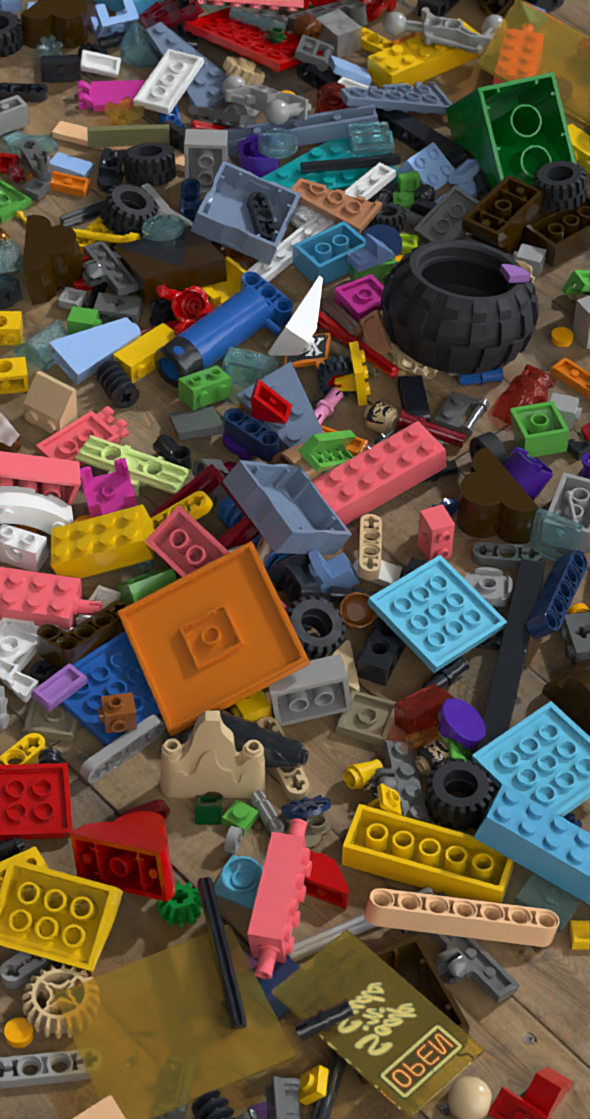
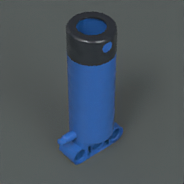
(226, 326)

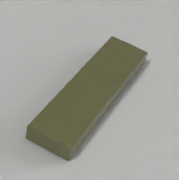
(127, 135)

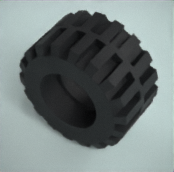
(10, 34)
(149, 164)
(562, 185)
(127, 209)
(322, 618)
(463, 778)

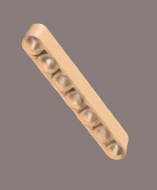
(461, 917)

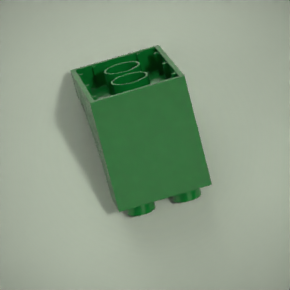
(513, 127)

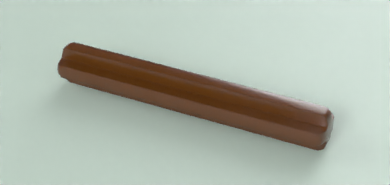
(341, 316)

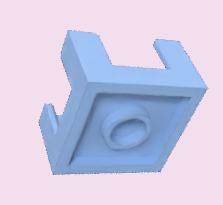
(105, 25)

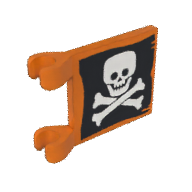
(314, 355)

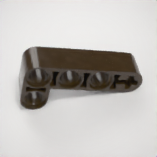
(70, 647)

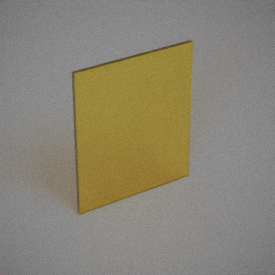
(538, 44)
(164, 1032)

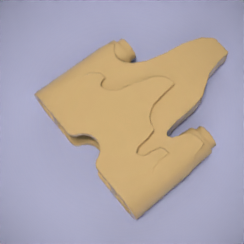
(211, 763)

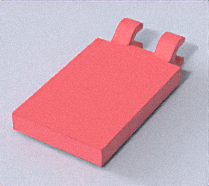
(70, 439)

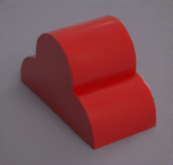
(126, 854)

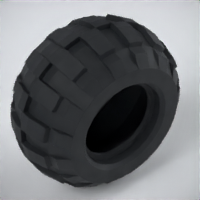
(457, 309)

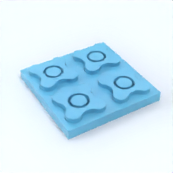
(436, 613)
(542, 759)

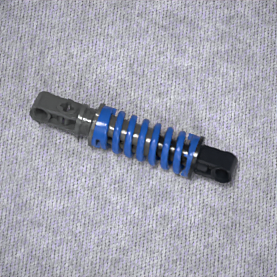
(285, 570)

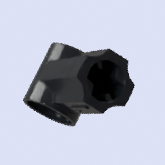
(172, 452)

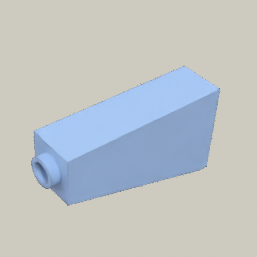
(85, 351)

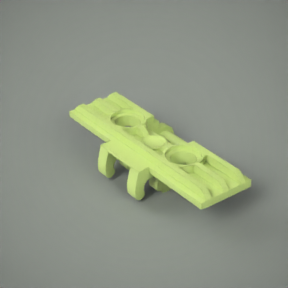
(142, 467)

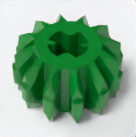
(182, 907)

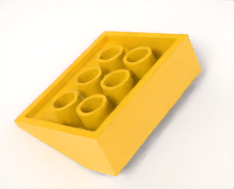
(56, 914)

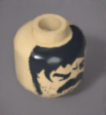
(381, 417)
(431, 755)

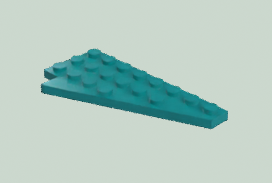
(341, 179)

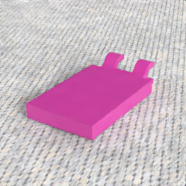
(101, 92)

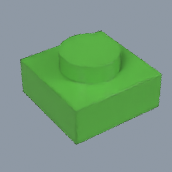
(408, 182)
(404, 199)
(240, 816)

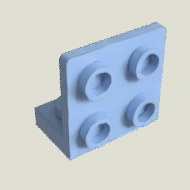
(431, 166)

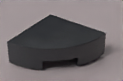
(578, 448)

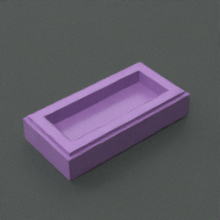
(59, 687)

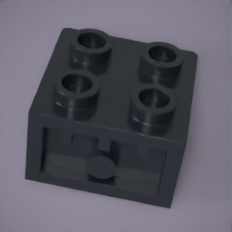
(60, 68)

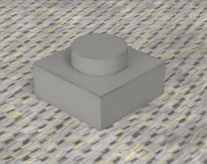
(72, 297)

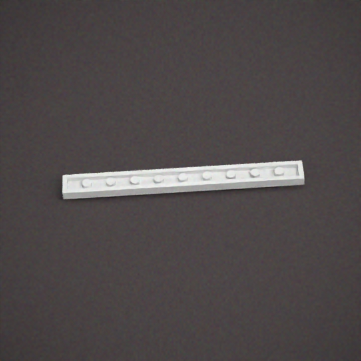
(366, 187)

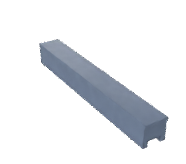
(316, 129)

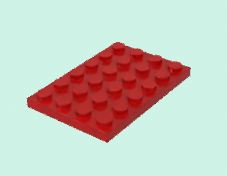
(245, 40)

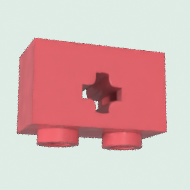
(435, 532)

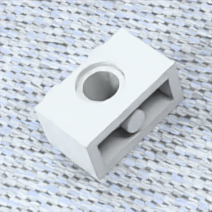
(22, 548)

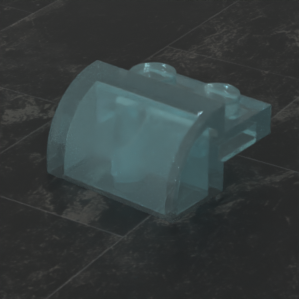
(370, 139)

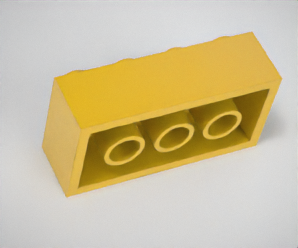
(102, 543)

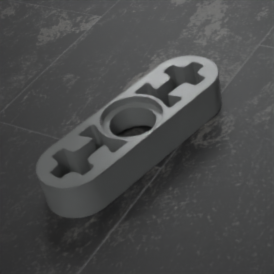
(499, 548)

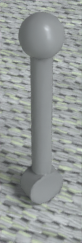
(569, 495)

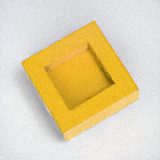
(313, 1085)

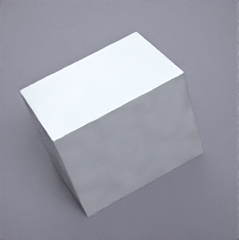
(340, 32)

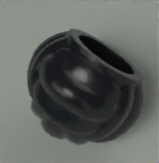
(426, 192)

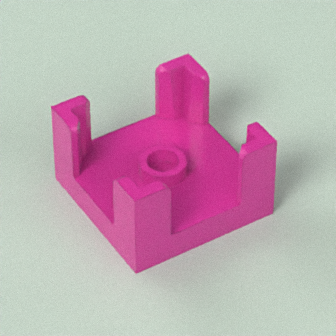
(360, 296)
(109, 491)

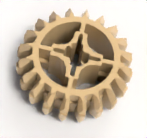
(49, 983)

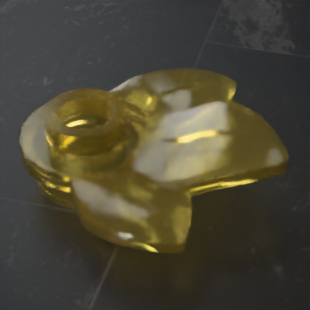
(124, 111)

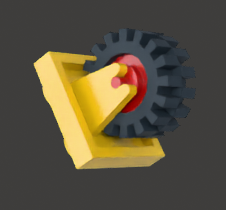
(346, 374)

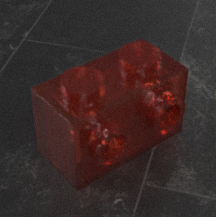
(420, 709)

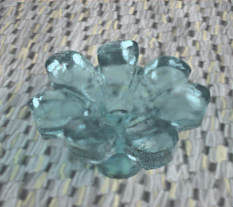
(47, 44)

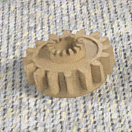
(245, 69)

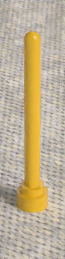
(112, 238)

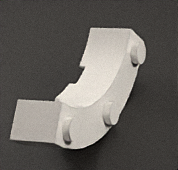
(32, 509)

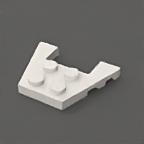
(17, 648)

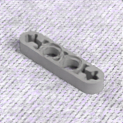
(122, 749)
(45, 1073)

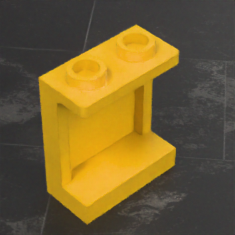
(224, 290)

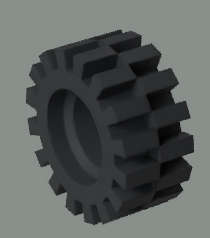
(391, 215)

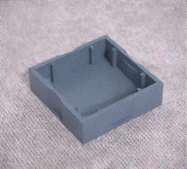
(226, 216)
(286, 508)

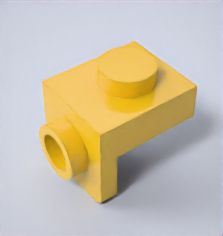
(387, 800)

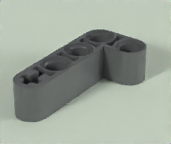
(352, 8)

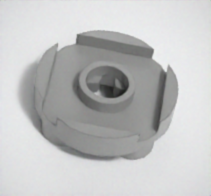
(500, 587)

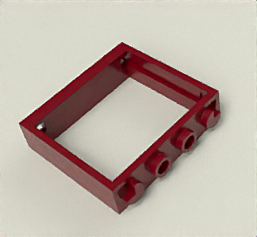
(206, 481)

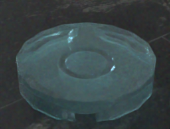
(278, 143)
(163, 229)

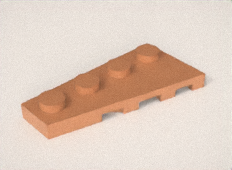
(336, 204)

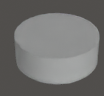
(233, 840)

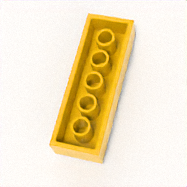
(416, 61)
(425, 856)

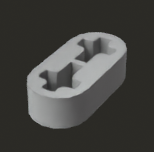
(24, 966)

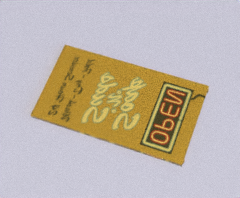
(396, 1032)

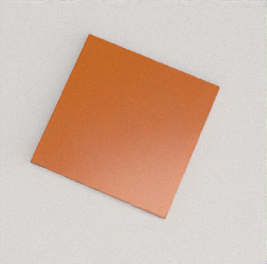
(212, 638)

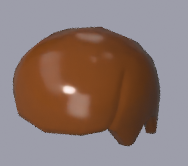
(356, 611)

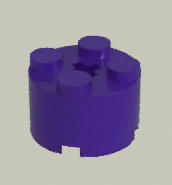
(254, 161)
(528, 471)

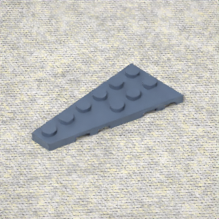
(207, 84)
(400, 97)
(302, 419)

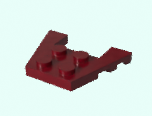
(168, 13)

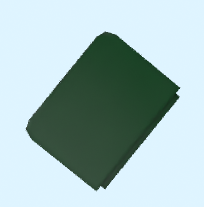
(208, 810)

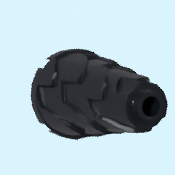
(278, 750)

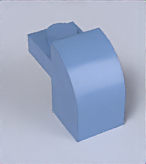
(334, 572)

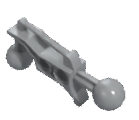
(444, 30)
(275, 104)

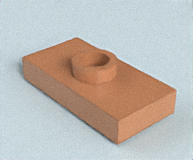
(375, 332)

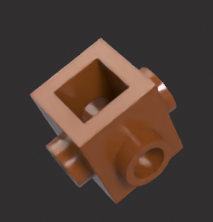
(118, 713)

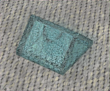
(36, 346)

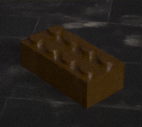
(561, 233)

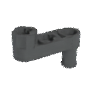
(36, 160)

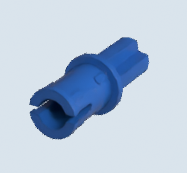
(486, 377)

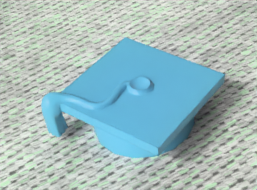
(239, 881)

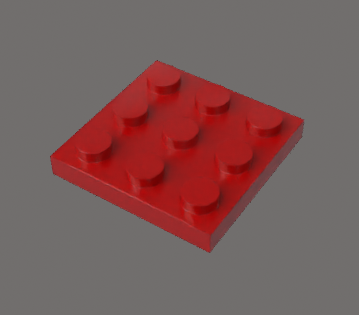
(35, 801)

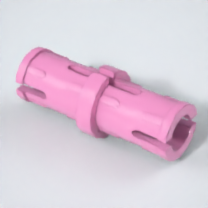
(326, 406)

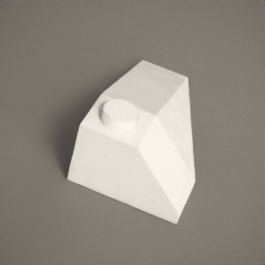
(301, 326)

